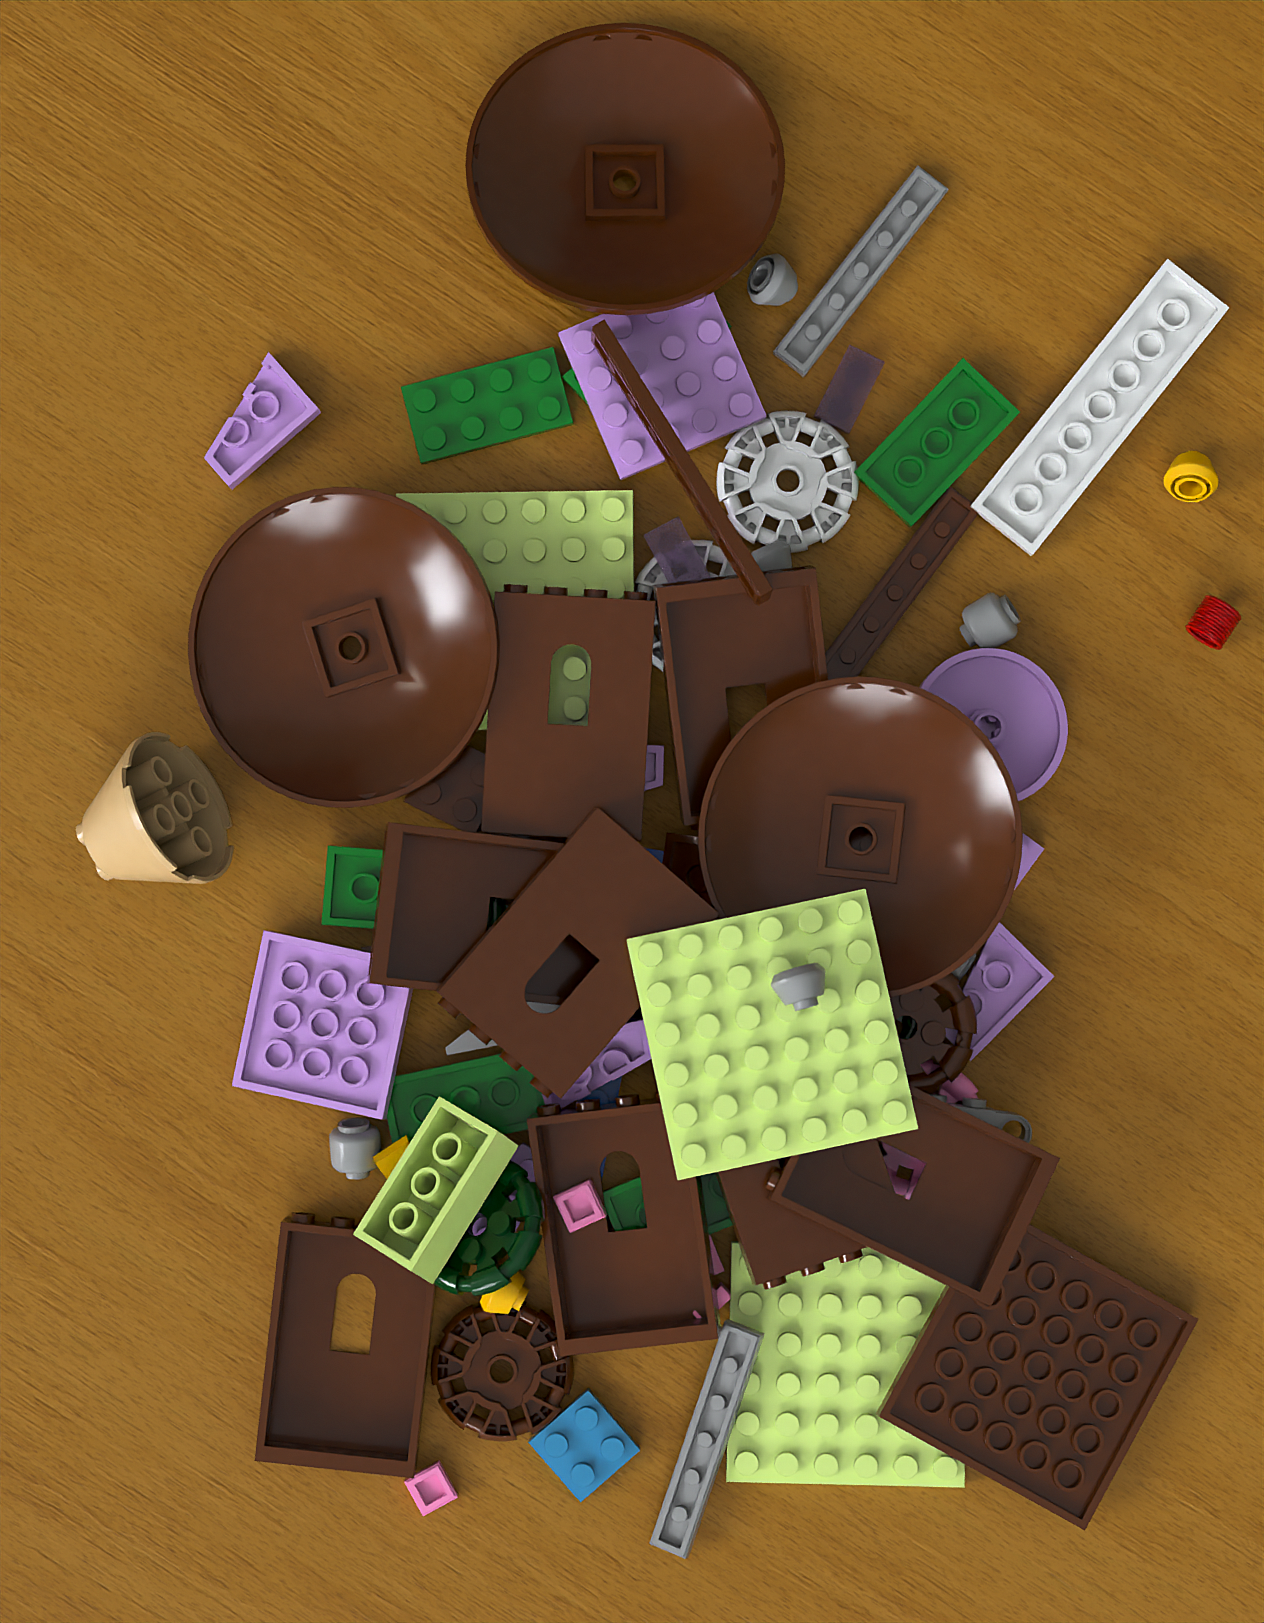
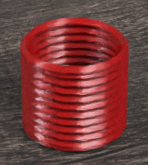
(1213, 622)

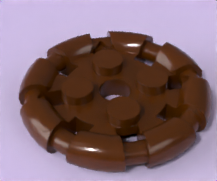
(931, 1032)
(496, 1394)

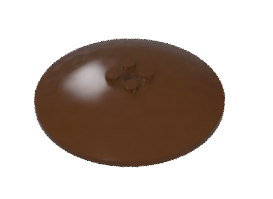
(635, 108)
(274, 635)
(878, 761)

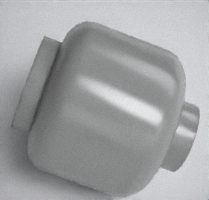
(989, 621)
(354, 1146)

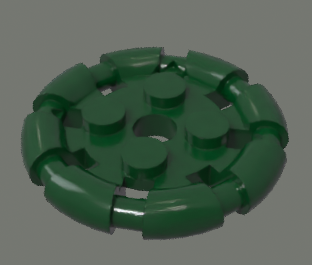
(498, 1237)

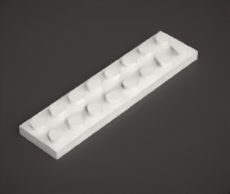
(1099, 407)

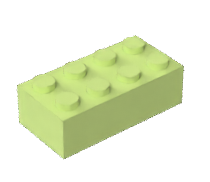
(436, 1190)

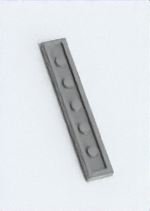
(860, 271)
(706, 1438)

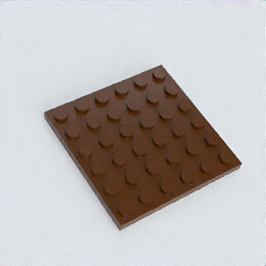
(1044, 1378)

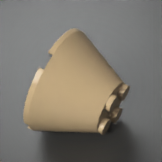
(158, 817)

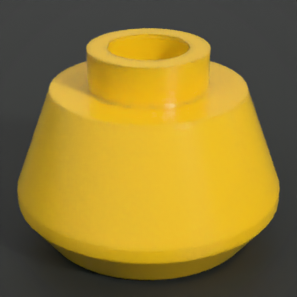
(1191, 477)
(506, 1298)

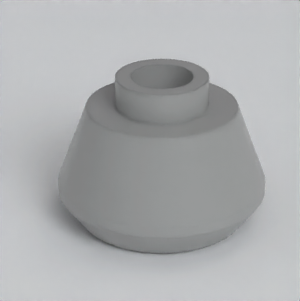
(772, 281)
(773, 556)
(800, 985)

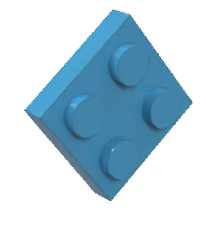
(584, 1445)

